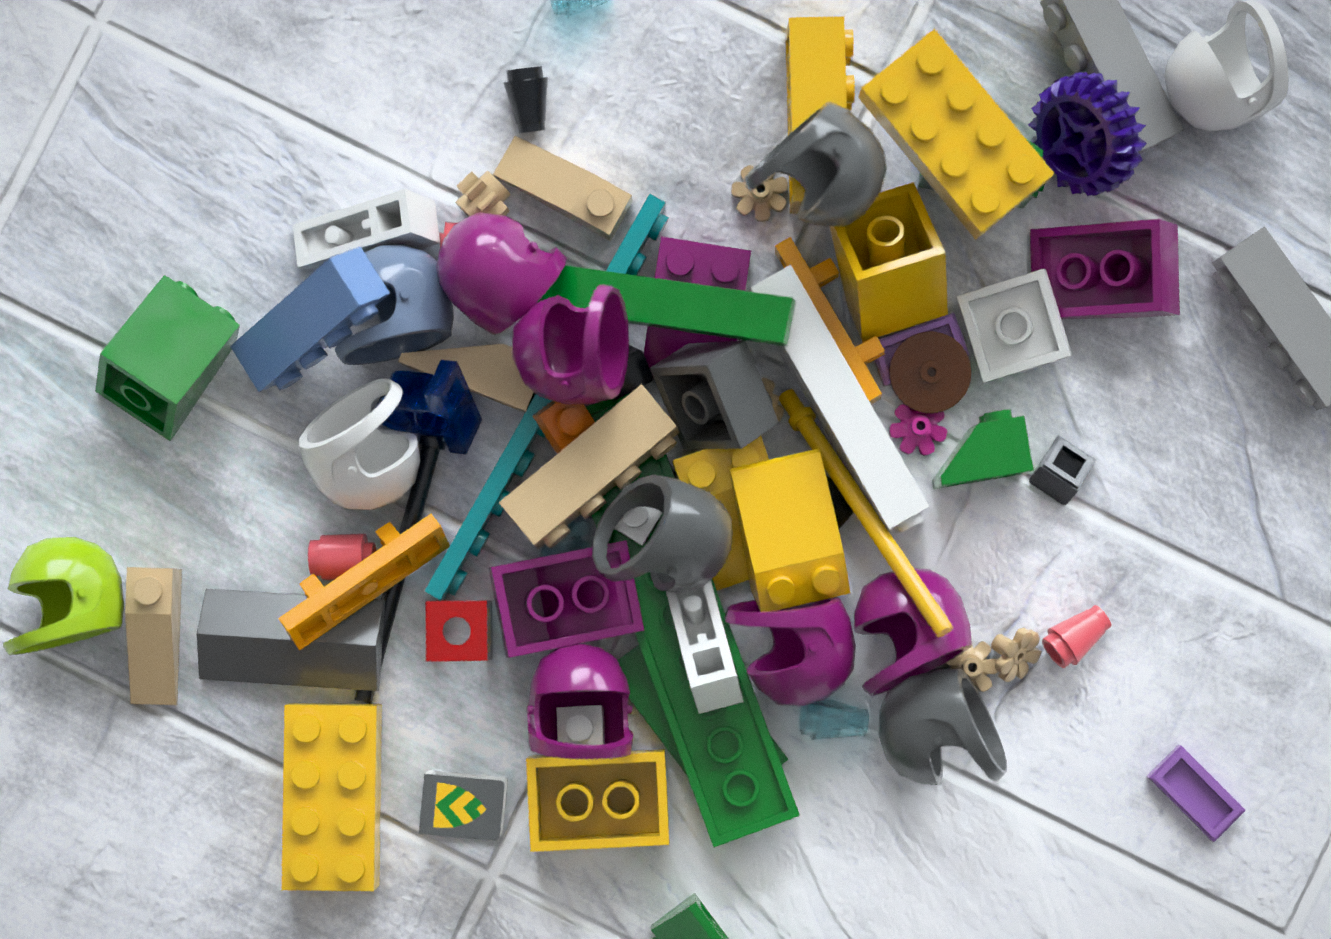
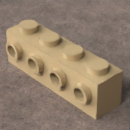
(590, 468)

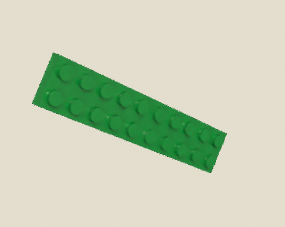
(724, 749)

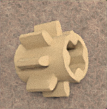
(482, 195)

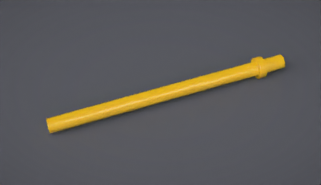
(802, 420)

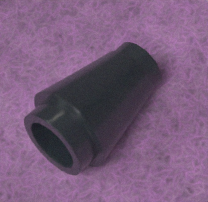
(527, 97)

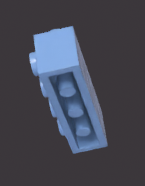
(310, 320)

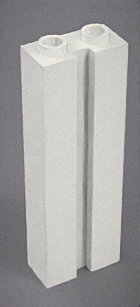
(845, 410)

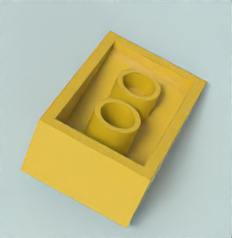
(710, 472)
(789, 531)

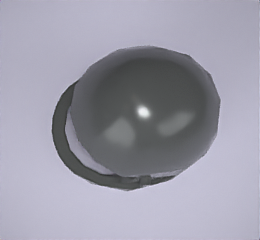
(833, 161)
(686, 546)
(933, 713)

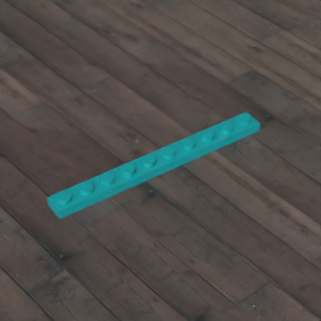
(516, 456)

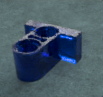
(436, 406)

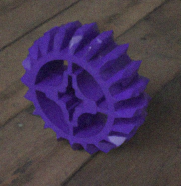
(1087, 133)

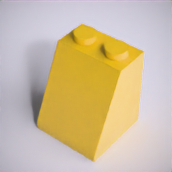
(892, 265)

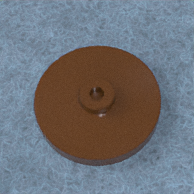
(930, 372)

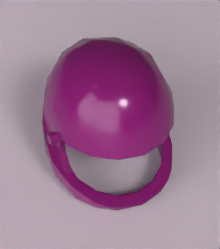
(494, 270)
(574, 351)
(889, 610)
(809, 650)
(579, 678)

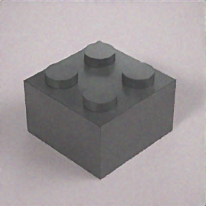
(715, 395)

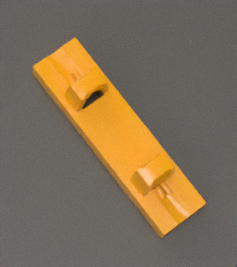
(812, 280)
(365, 581)

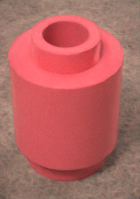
(337, 554)

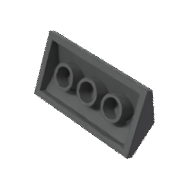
(247, 643)

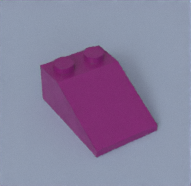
(700, 265)
(1110, 268)
(563, 601)

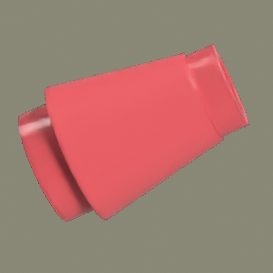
(1075, 636)

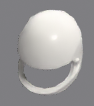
(1213, 76)
(354, 457)

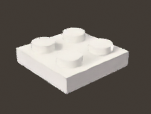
(1014, 325)

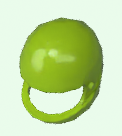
(75, 589)

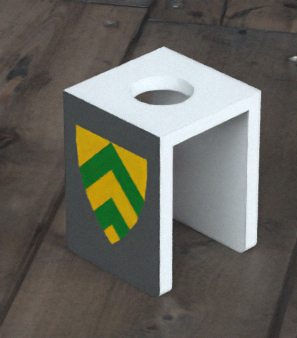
(463, 805)

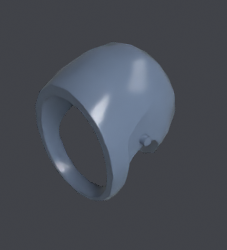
(410, 317)

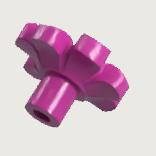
(914, 437)

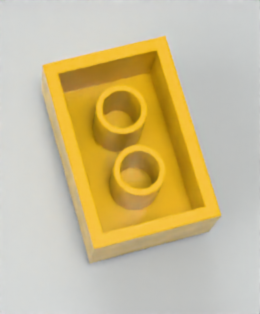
(597, 802)

